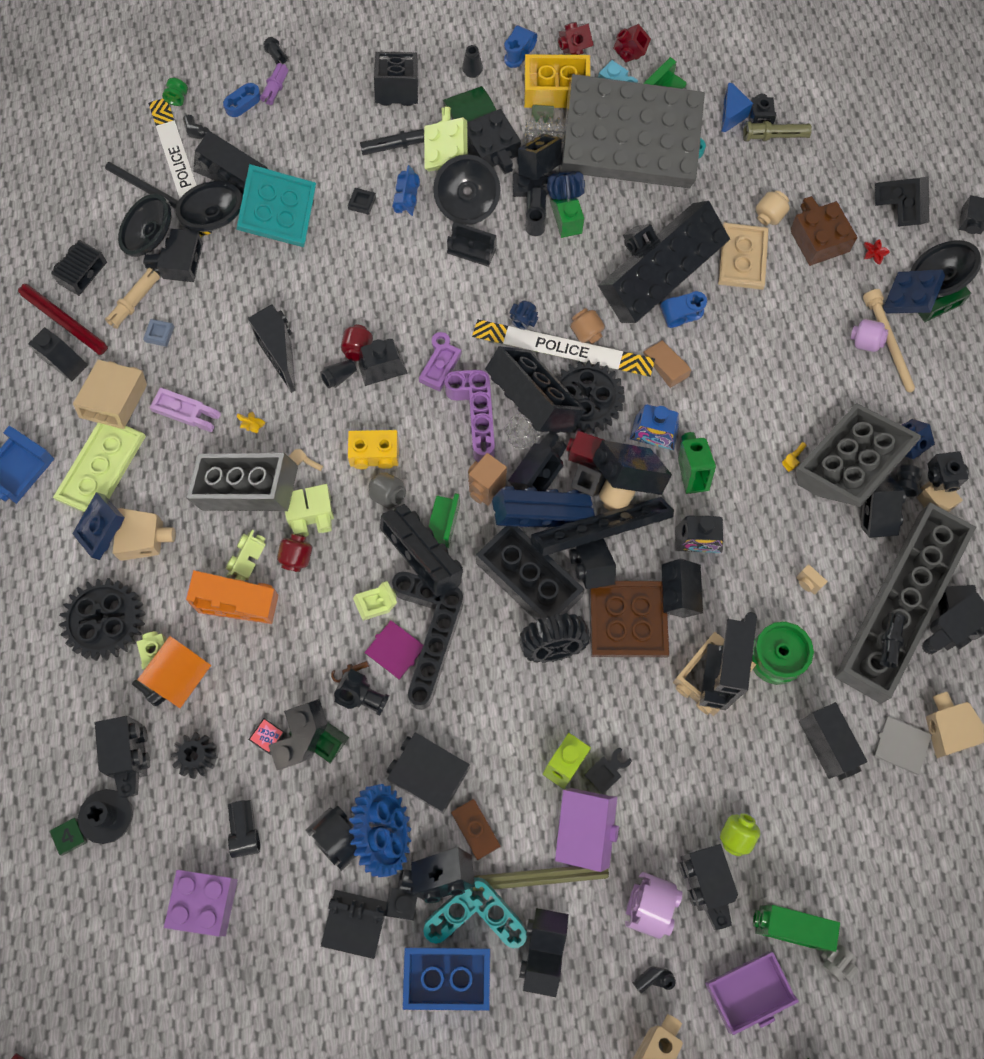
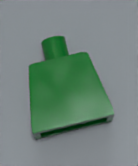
(696, 463)

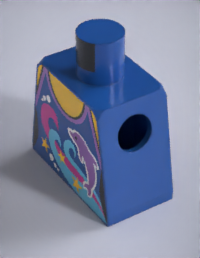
(656, 426)

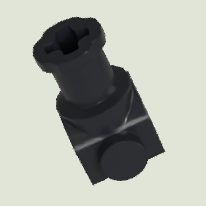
(355, 691)

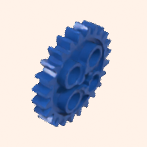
(380, 850)

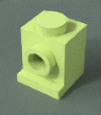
(150, 640)

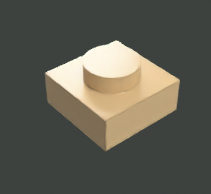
(811, 580)

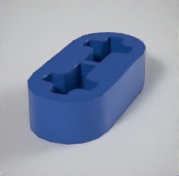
(242, 100)

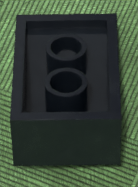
(396, 78)
(273, 337)

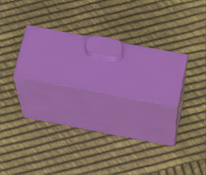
(586, 829)
(751, 993)

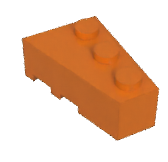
(232, 598)

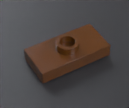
(475, 829)

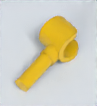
(791, 462)

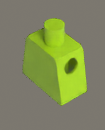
(566, 760)

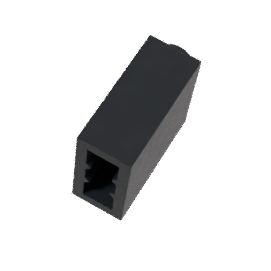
(631, 467)
(833, 742)
(427, 772)

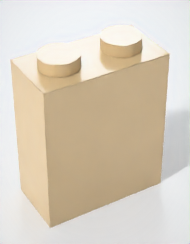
(110, 394)

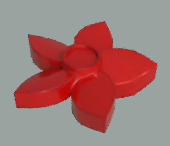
(875, 251)

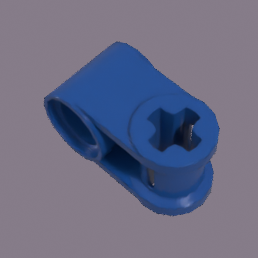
(518, 44)
(683, 308)

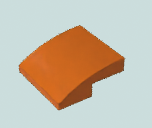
(174, 672)

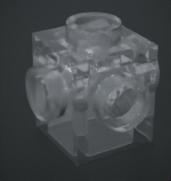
(520, 432)

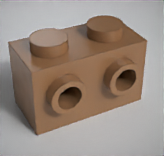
(486, 479)

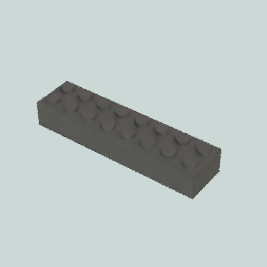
(911, 589)

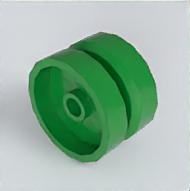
(795, 649)

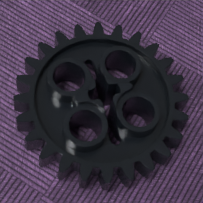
(602, 385)
(103, 640)

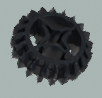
(554, 638)

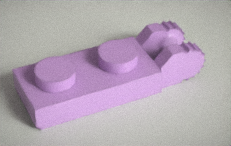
(183, 409)

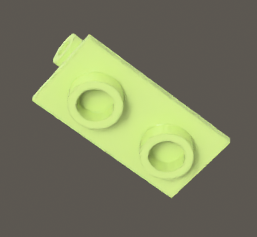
(240, 564)

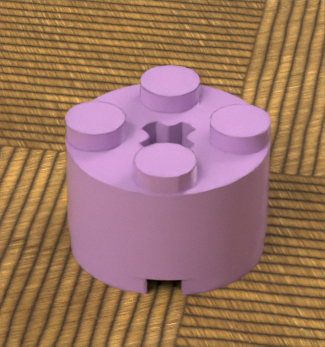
(653, 906)

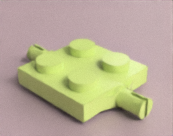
(444, 140)

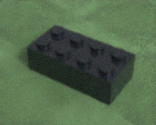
(534, 390)
(527, 576)

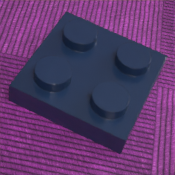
(914, 291)
(98, 526)

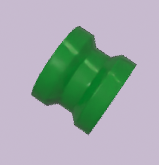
(175, 92)

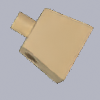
(140, 535)
(954, 726)
(666, 1036)

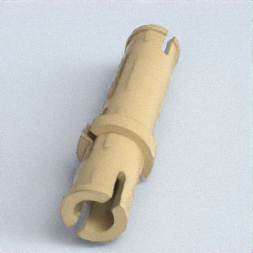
(133, 297)

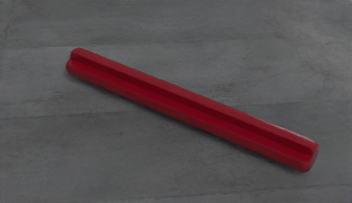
(63, 319)

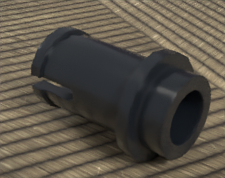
(271, 46)

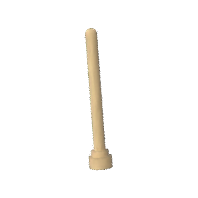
(874, 300)

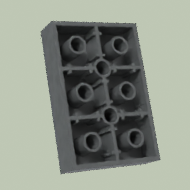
(632, 131)

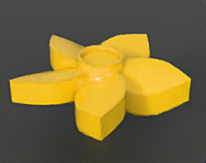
(251, 423)

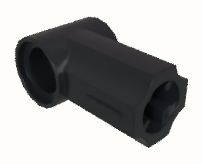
(536, 212)
(244, 837)

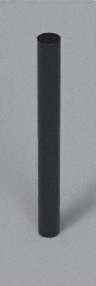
(139, 183)

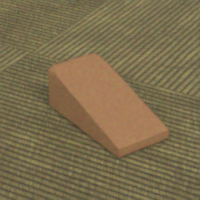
(668, 363)

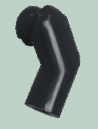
(194, 130)
(657, 977)

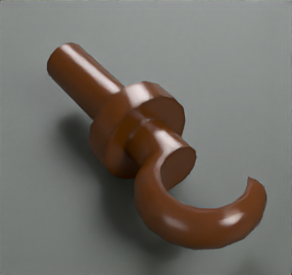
(356, 667)

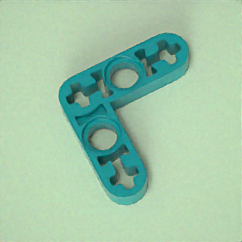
(472, 905)

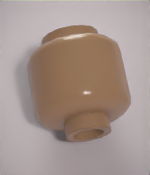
(587, 326)

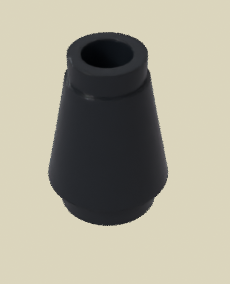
(472, 62)
(337, 373)

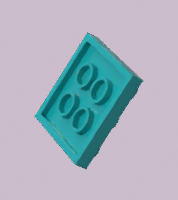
(276, 206)

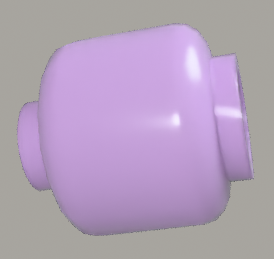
(869, 335)

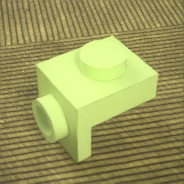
(375, 601)

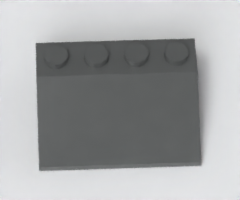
(855, 456)

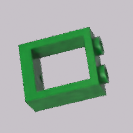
(796, 927)

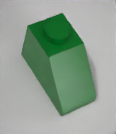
(568, 216)

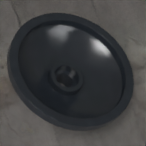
(463, 173)
(209, 206)
(145, 225)
(957, 259)

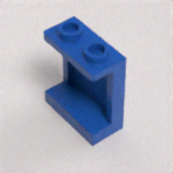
(20, 465)

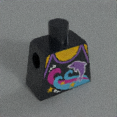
(701, 534)

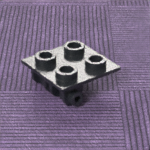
(354, 924)

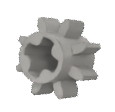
(840, 963)

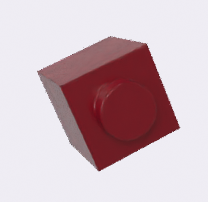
(583, 448)

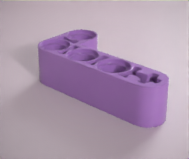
(476, 396)

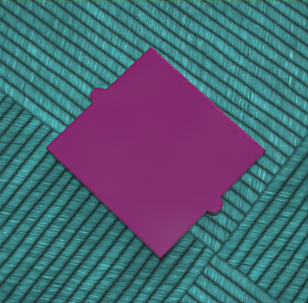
(394, 650)

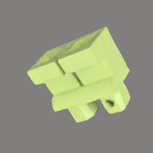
(319, 510)

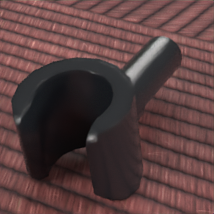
(152, 697)

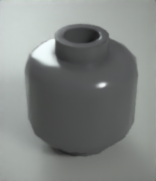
(387, 490)

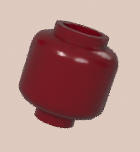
(354, 339)
(294, 553)

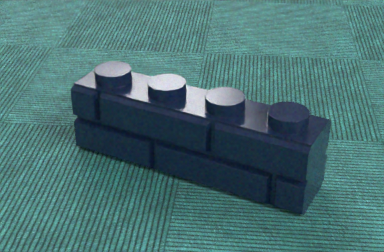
(540, 508)

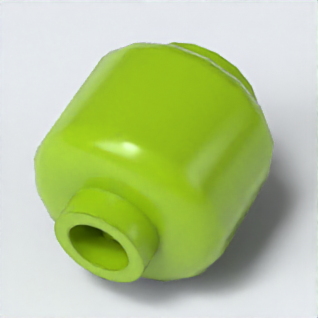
(739, 834)

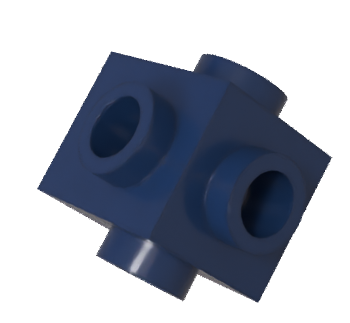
(926, 440)

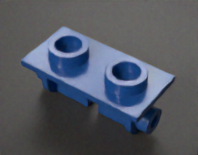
(408, 185)

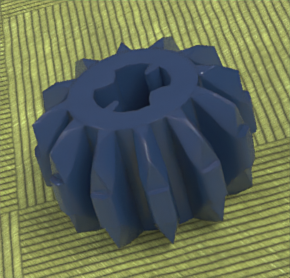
(566, 185)

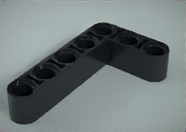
(434, 634)

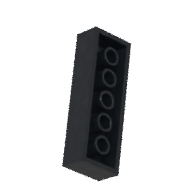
(664, 262)

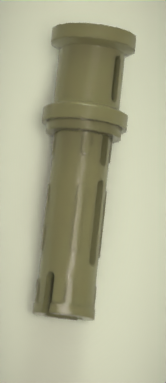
(767, 130)

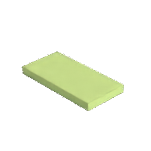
(99, 465)

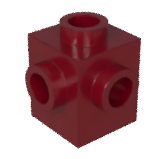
(575, 38)
(632, 43)

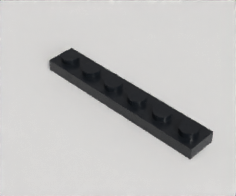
(601, 526)

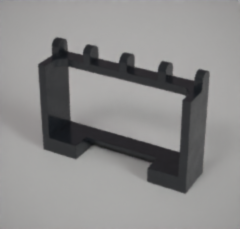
(729, 664)

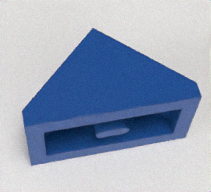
(735, 108)

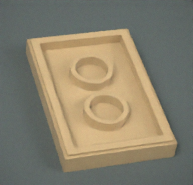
(744, 256)

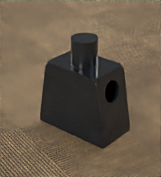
(380, 361)

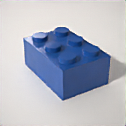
(446, 979)

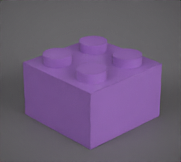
(200, 903)

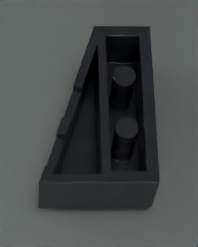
(222, 161)

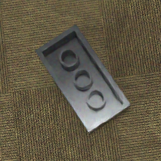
(242, 482)

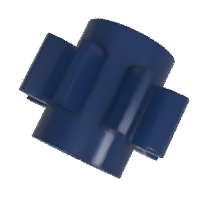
(523, 315)

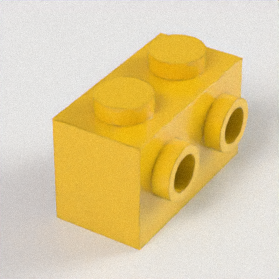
(373, 448)

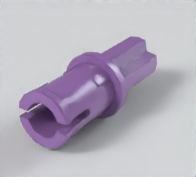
(274, 83)

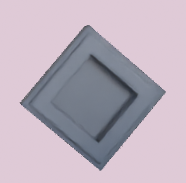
(158, 332)

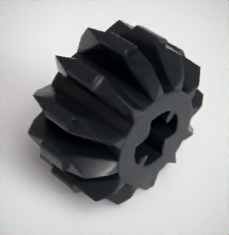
(187, 763)

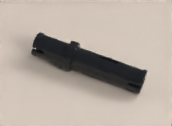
(403, 140)

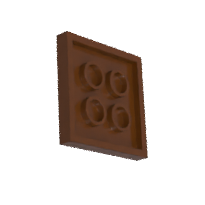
(629, 620)

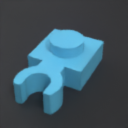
(616, 72)

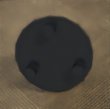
(105, 816)

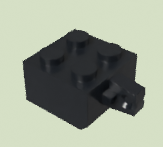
(493, 140)
(122, 752)
(710, 884)

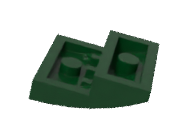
(470, 104)

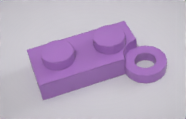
(440, 363)

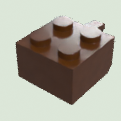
(822, 231)

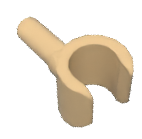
(299, 456)

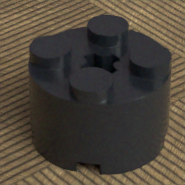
(333, 837)

